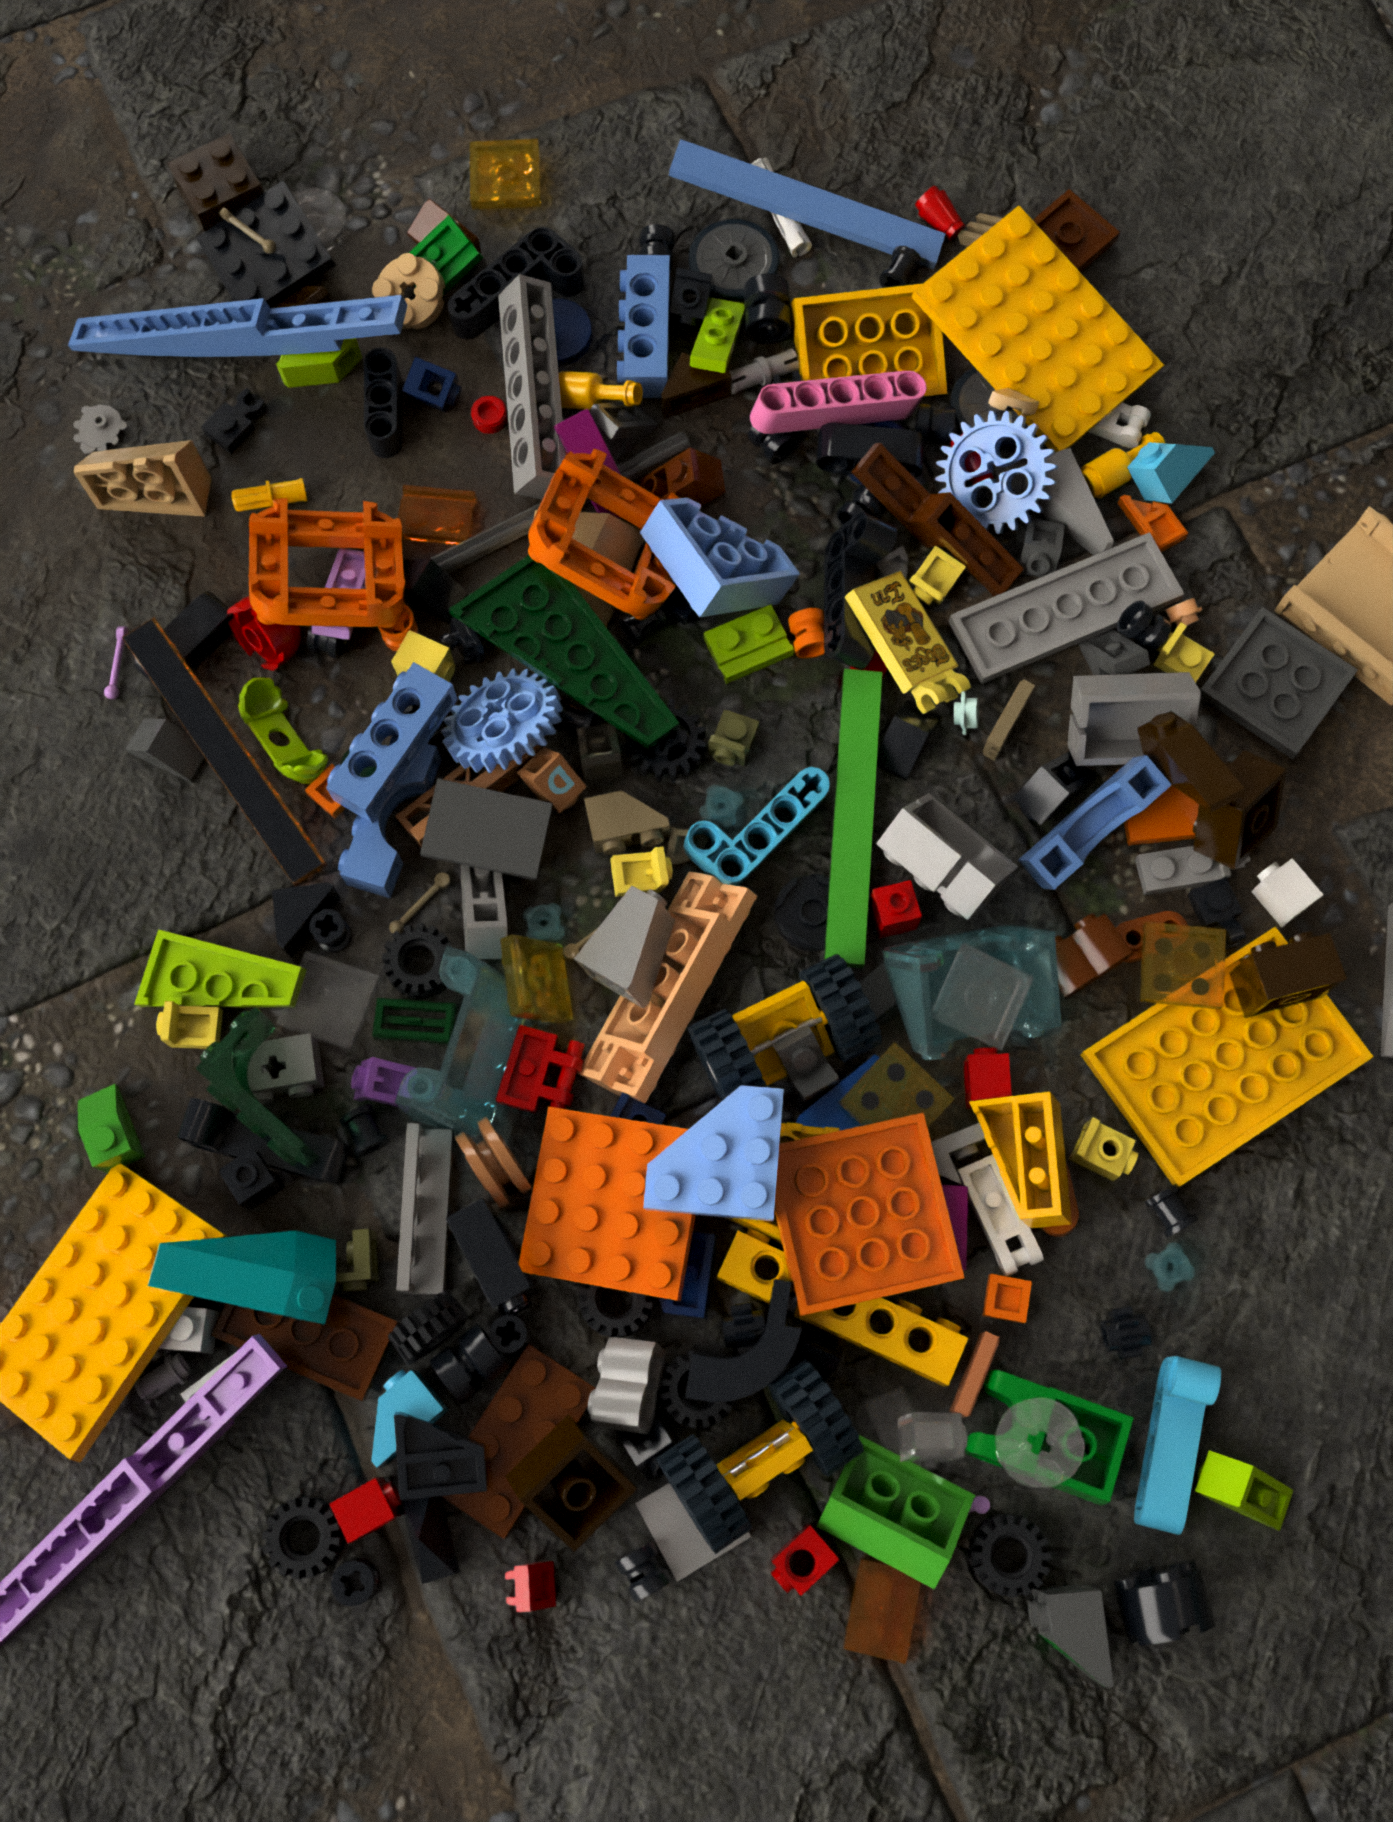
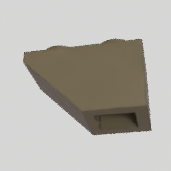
(622, 822)

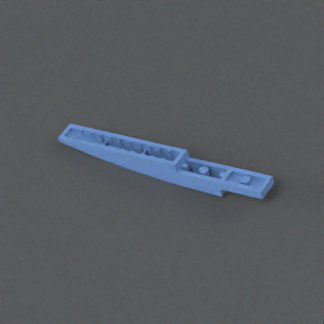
(239, 328)

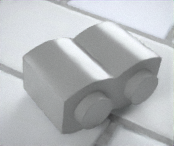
(627, 1385)

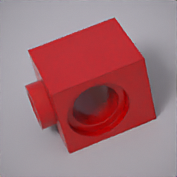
(895, 909)
(986, 1075)
(366, 1508)
(822, 1555)

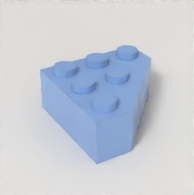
(715, 560)
(723, 1161)

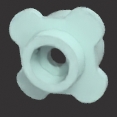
(966, 713)

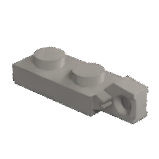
(1179, 870)

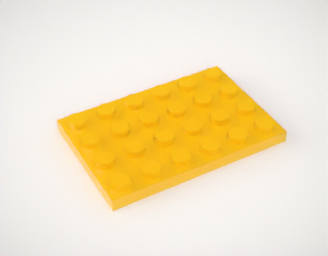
(1037, 328)
(1212, 1079)
(88, 1313)

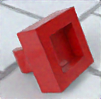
(533, 1586)

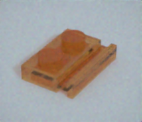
(436, 514)
(881, 1612)

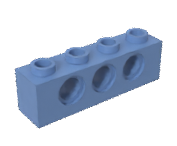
(645, 305)
(369, 794)

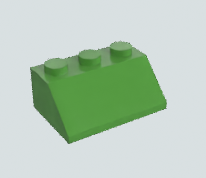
(897, 1513)

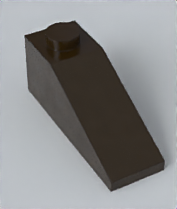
(1189, 761)

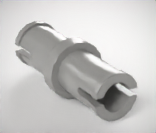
(763, 370)

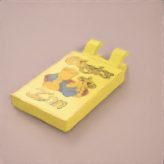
(907, 641)

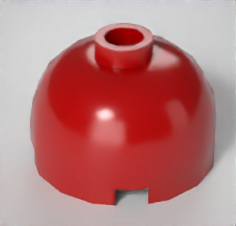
(272, 642)

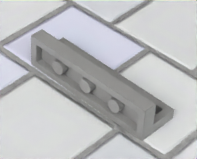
(424, 1210)

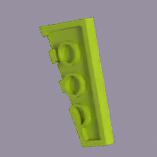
(215, 976)

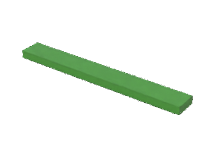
(853, 817)

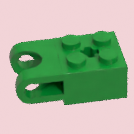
(1102, 1429)

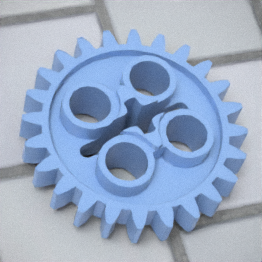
(986, 440)
(502, 720)

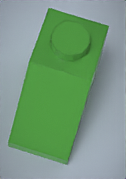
(108, 1130)

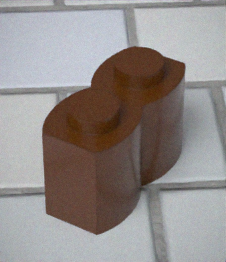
(1089, 953)

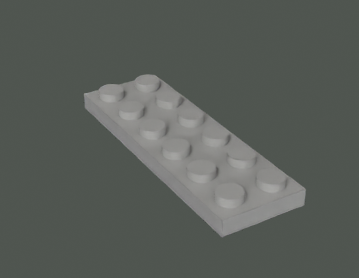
(1063, 607)

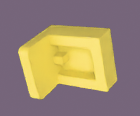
(936, 576)
(641, 870)
(189, 1025)

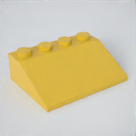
(868, 335)

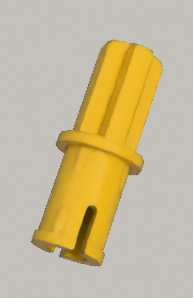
(263, 495)

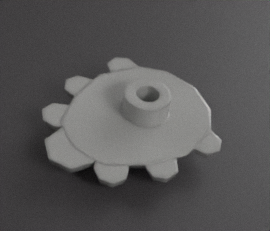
(98, 427)

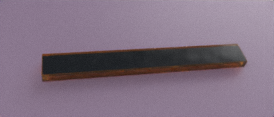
(224, 751)

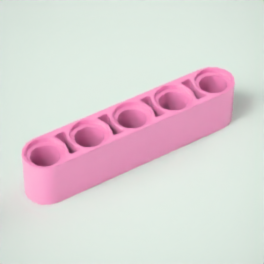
(837, 400)

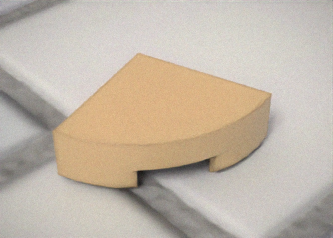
(1007, 397)

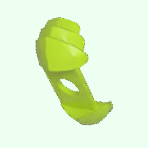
(262, 711)

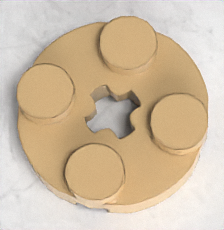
(411, 271)

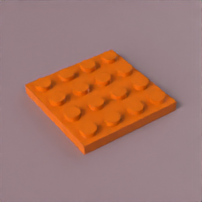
(589, 1208)
(863, 1215)

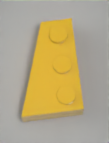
(1030, 1153)

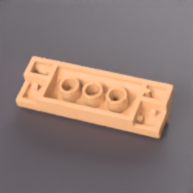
(641, 1041)

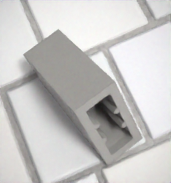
(629, 946)

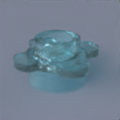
(717, 795)
(549, 913)
(1181, 1267)

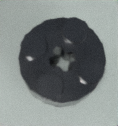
(1163, 1603)

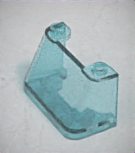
(921, 967)
(475, 1054)

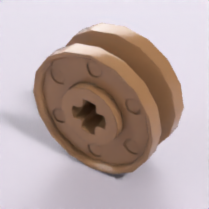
(493, 1162)

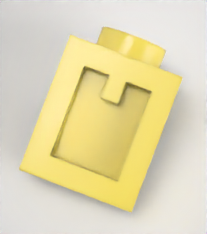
(1182, 654)

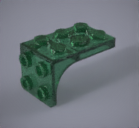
(227, 1069)

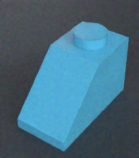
(1166, 469)
(404, 1394)

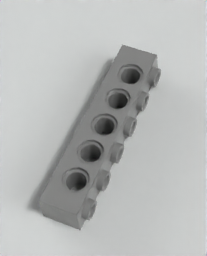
(531, 383)

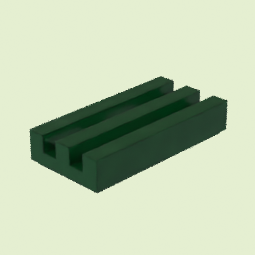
(414, 1036)

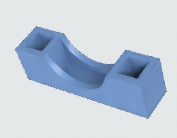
(1104, 810)
(370, 860)

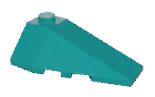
(264, 1272)

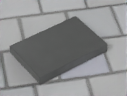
(486, 829)

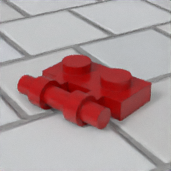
(529, 1066)

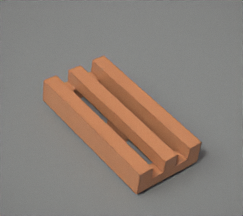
(975, 1374)

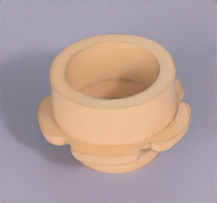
(1184, 612)

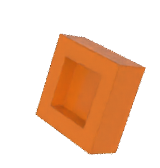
(319, 793)
(1007, 1298)

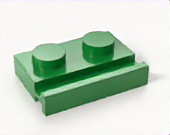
(448, 251)

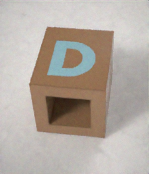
(552, 779)

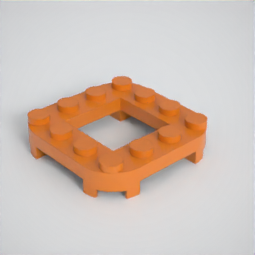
(553, 526)
(370, 530)

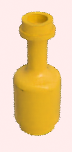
(584, 389)
(1111, 469)

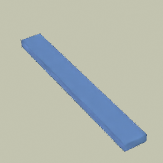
(803, 202)

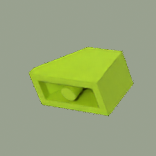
(1243, 1489)

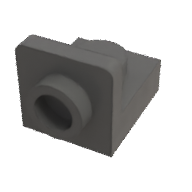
(1041, 547)

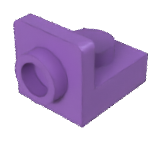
(378, 1080)

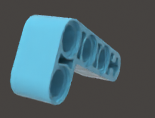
(764, 824)
(1173, 1442)

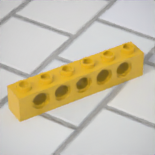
(934, 1364)

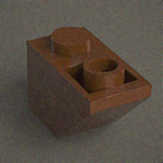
(687, 475)

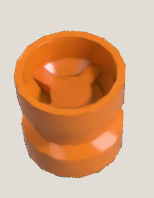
(404, 623)
(809, 632)

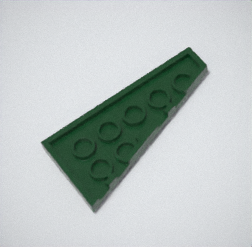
(561, 638)

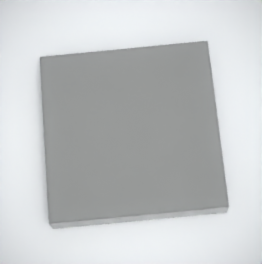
(676, 1533)

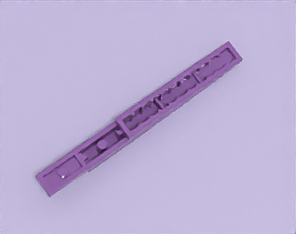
(135, 1484)

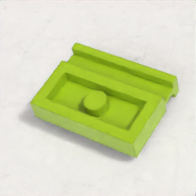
(748, 643)

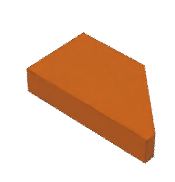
(1156, 519)

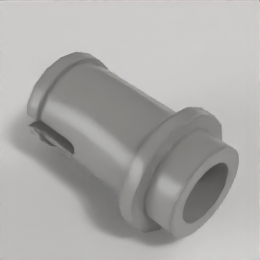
(172, 1371)

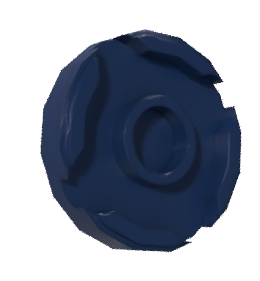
(571, 330)

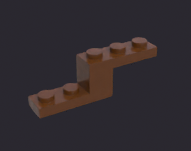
(937, 519)

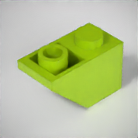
(319, 367)

